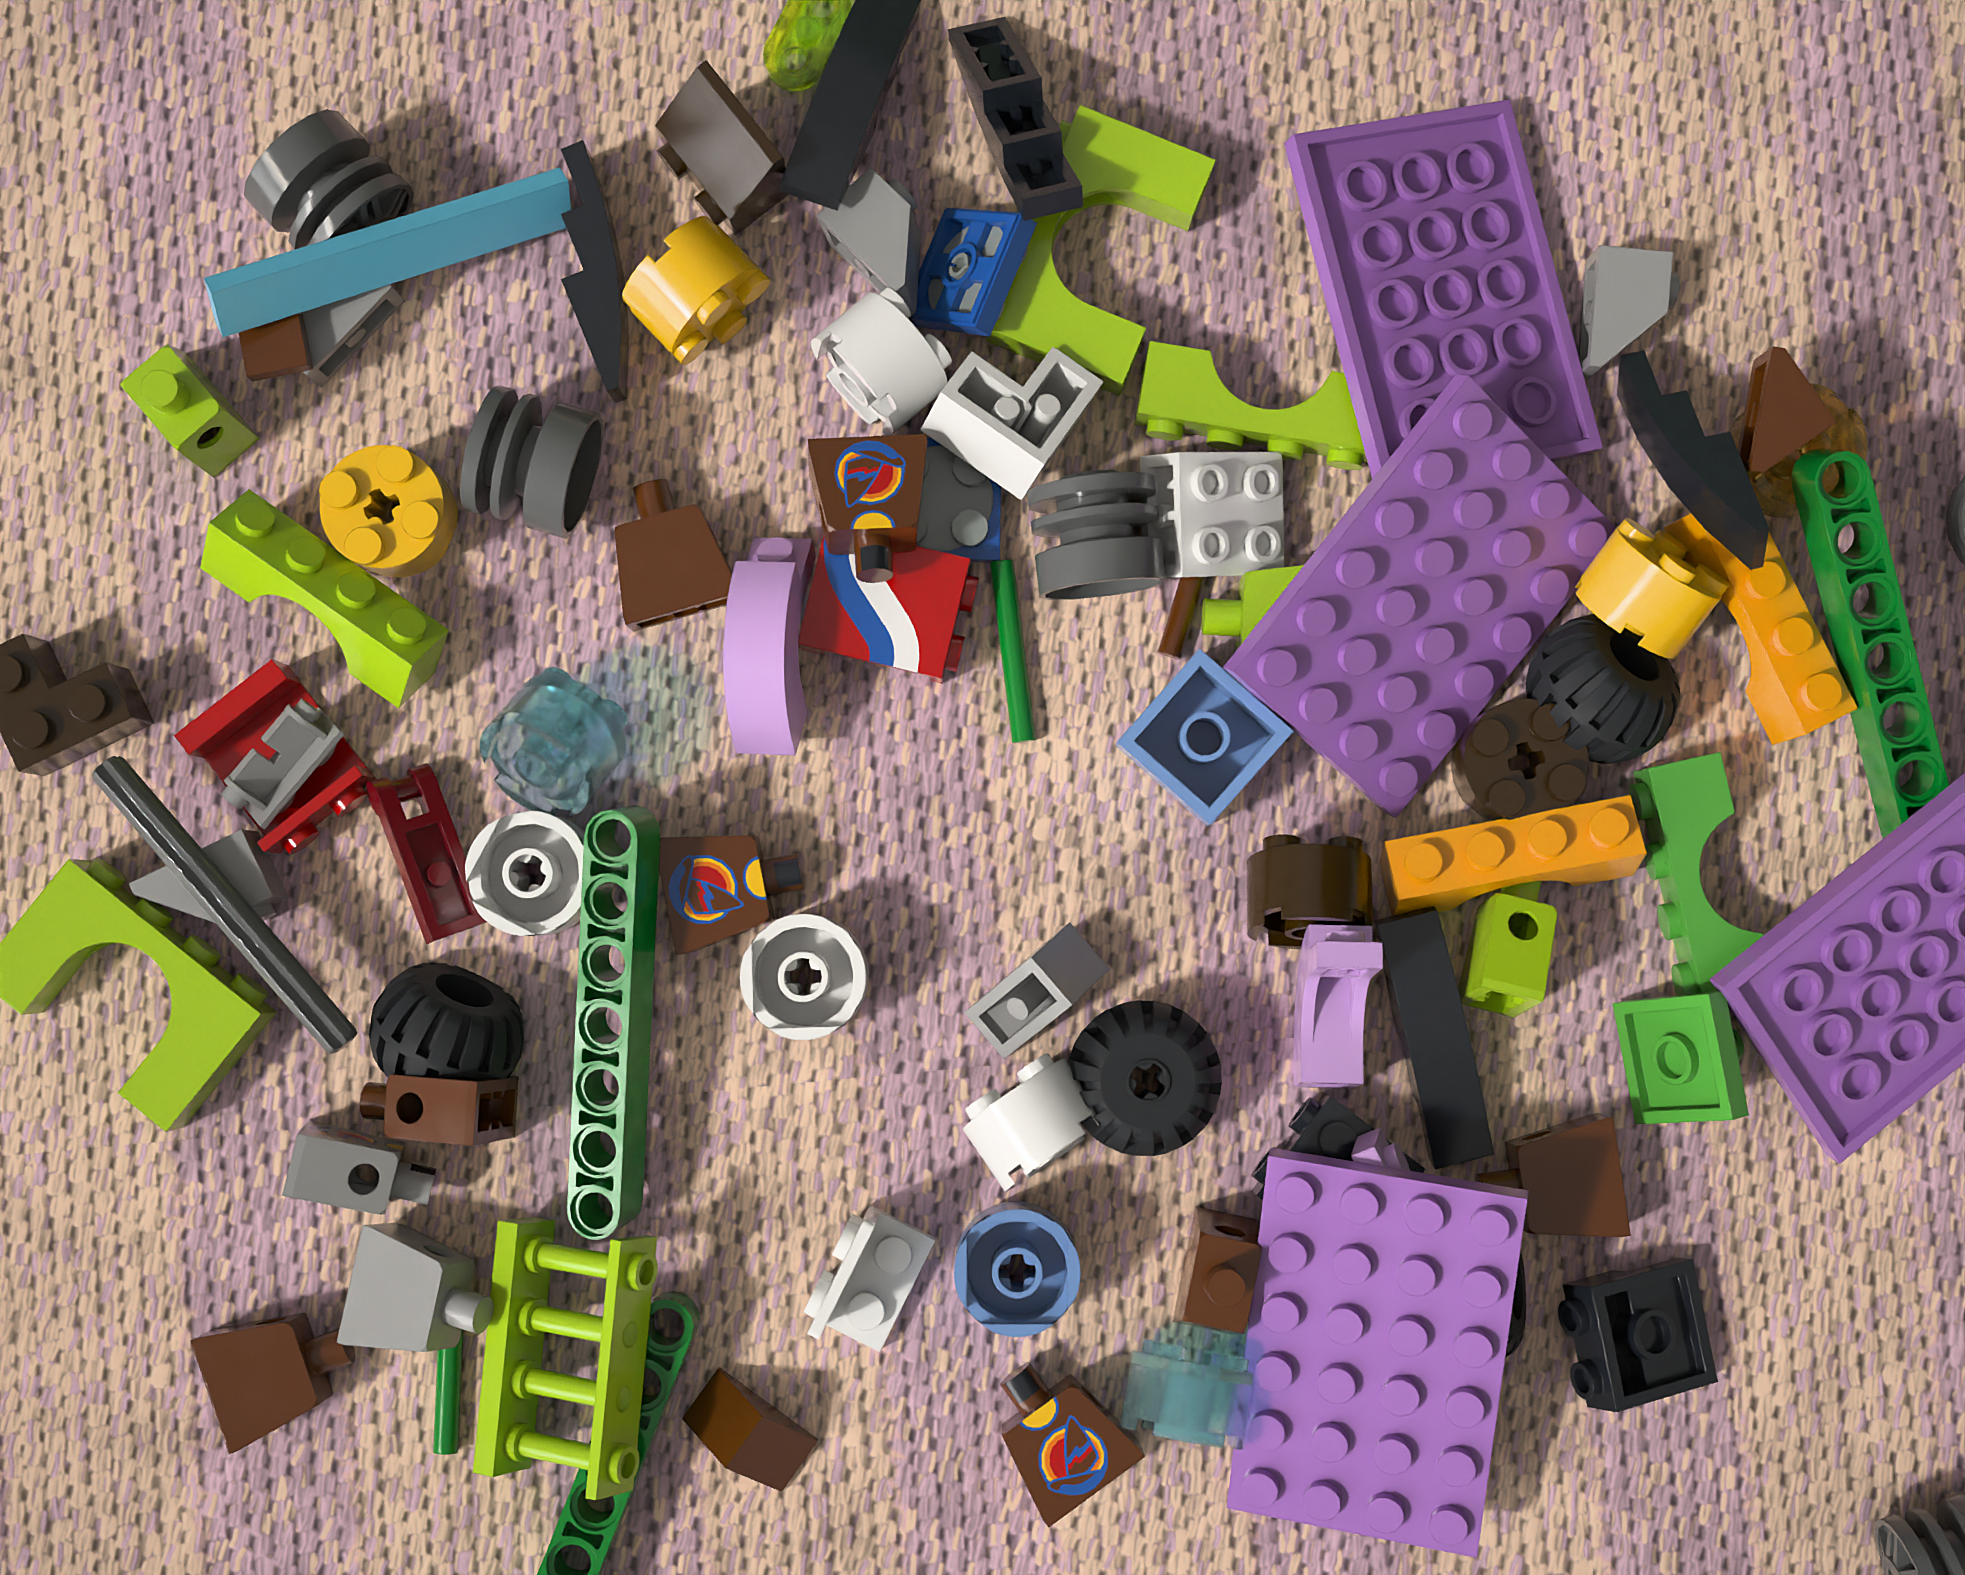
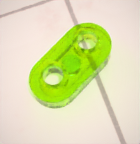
(804, 34)

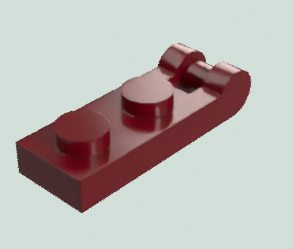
(426, 852)

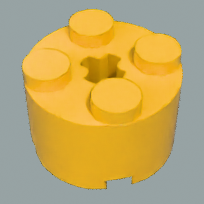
(695, 289)
(356, 498)
(1649, 588)

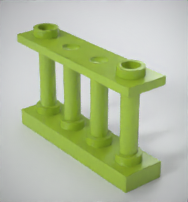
(515, 1348)

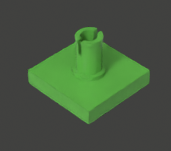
(1681, 1058)

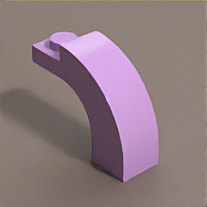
(761, 646)
(1330, 1005)

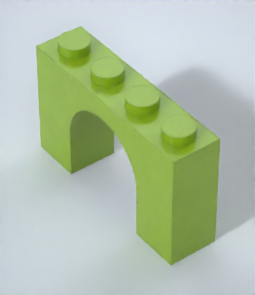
(1115, 168)
(211, 1011)

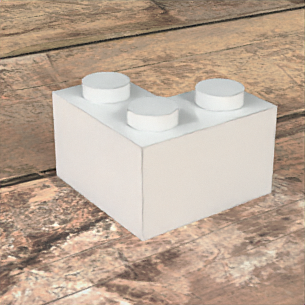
(1006, 426)

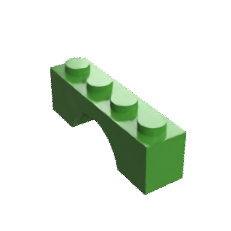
(1680, 811)

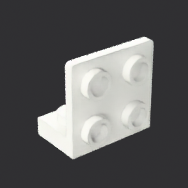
(1217, 511)
(873, 1280)

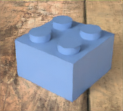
(1203, 738)

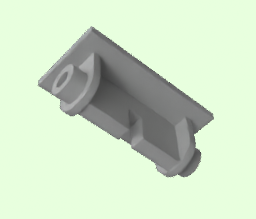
(302, 742)

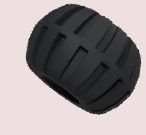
(1606, 686)
(446, 1025)
(1139, 1036)

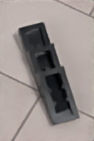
(848, 100)
(1015, 118)
(600, 285)
(1696, 468)
(1434, 1037)

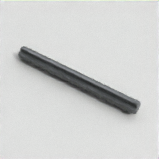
(224, 904)

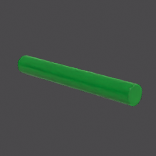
(1012, 651)
(448, 1399)

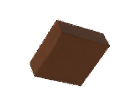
(276, 348)

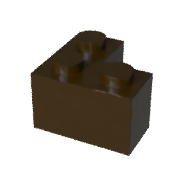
(61, 720)

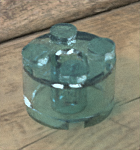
(555, 743)
(1187, 1396)

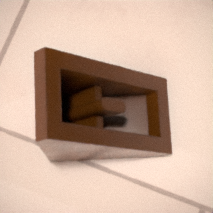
(1779, 412)
(748, 1432)

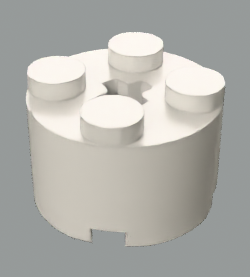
(882, 360)
(498, 880)
(779, 1001)
(1030, 1122)

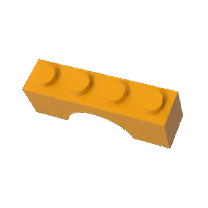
(1792, 671)
(1560, 844)

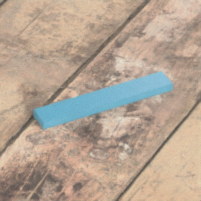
(387, 252)

